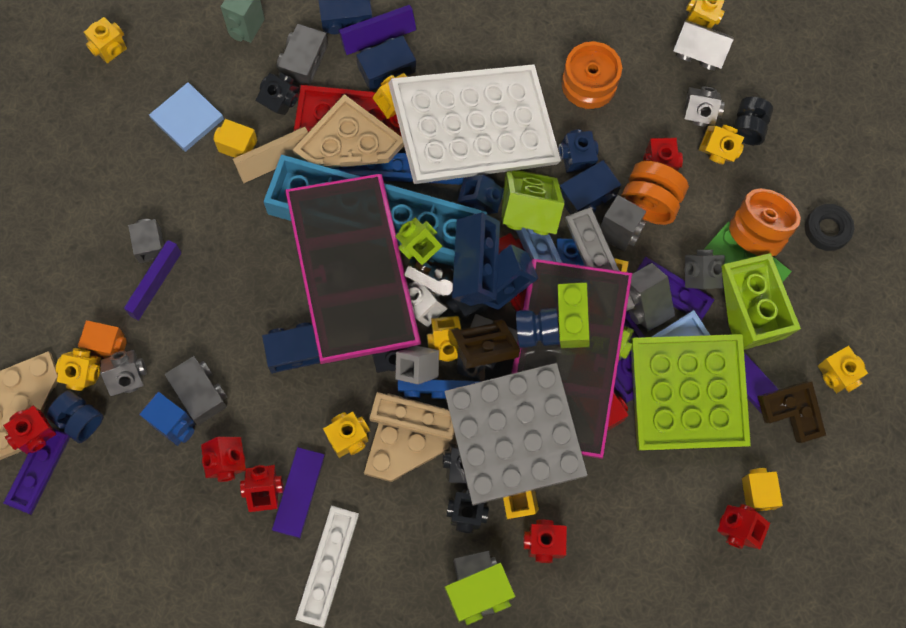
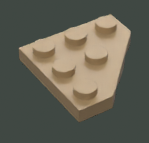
(348, 138)
(22, 387)
(400, 451)

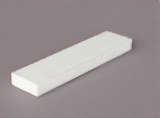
(327, 567)

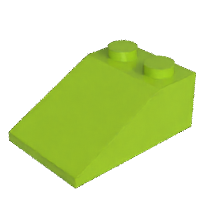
(532, 202)
(757, 301)

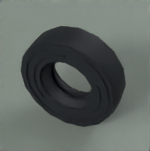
(835, 213)

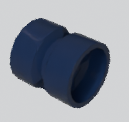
(538, 327)
(72, 414)

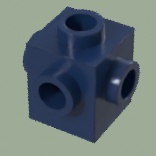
(578, 151)
(481, 194)

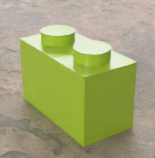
(573, 315)
(480, 593)

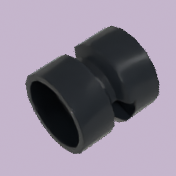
(753, 120)

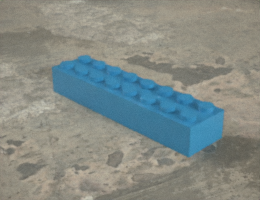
(403, 203)

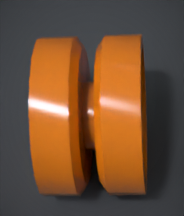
(591, 75)
(656, 190)
(764, 222)

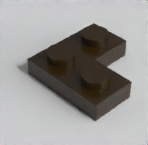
(800, 405)

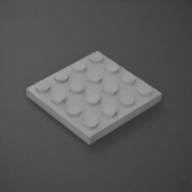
(515, 434)

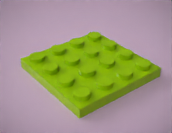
(690, 392)

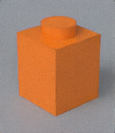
(102, 339)

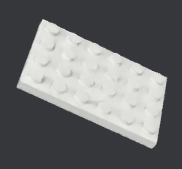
(473, 123)

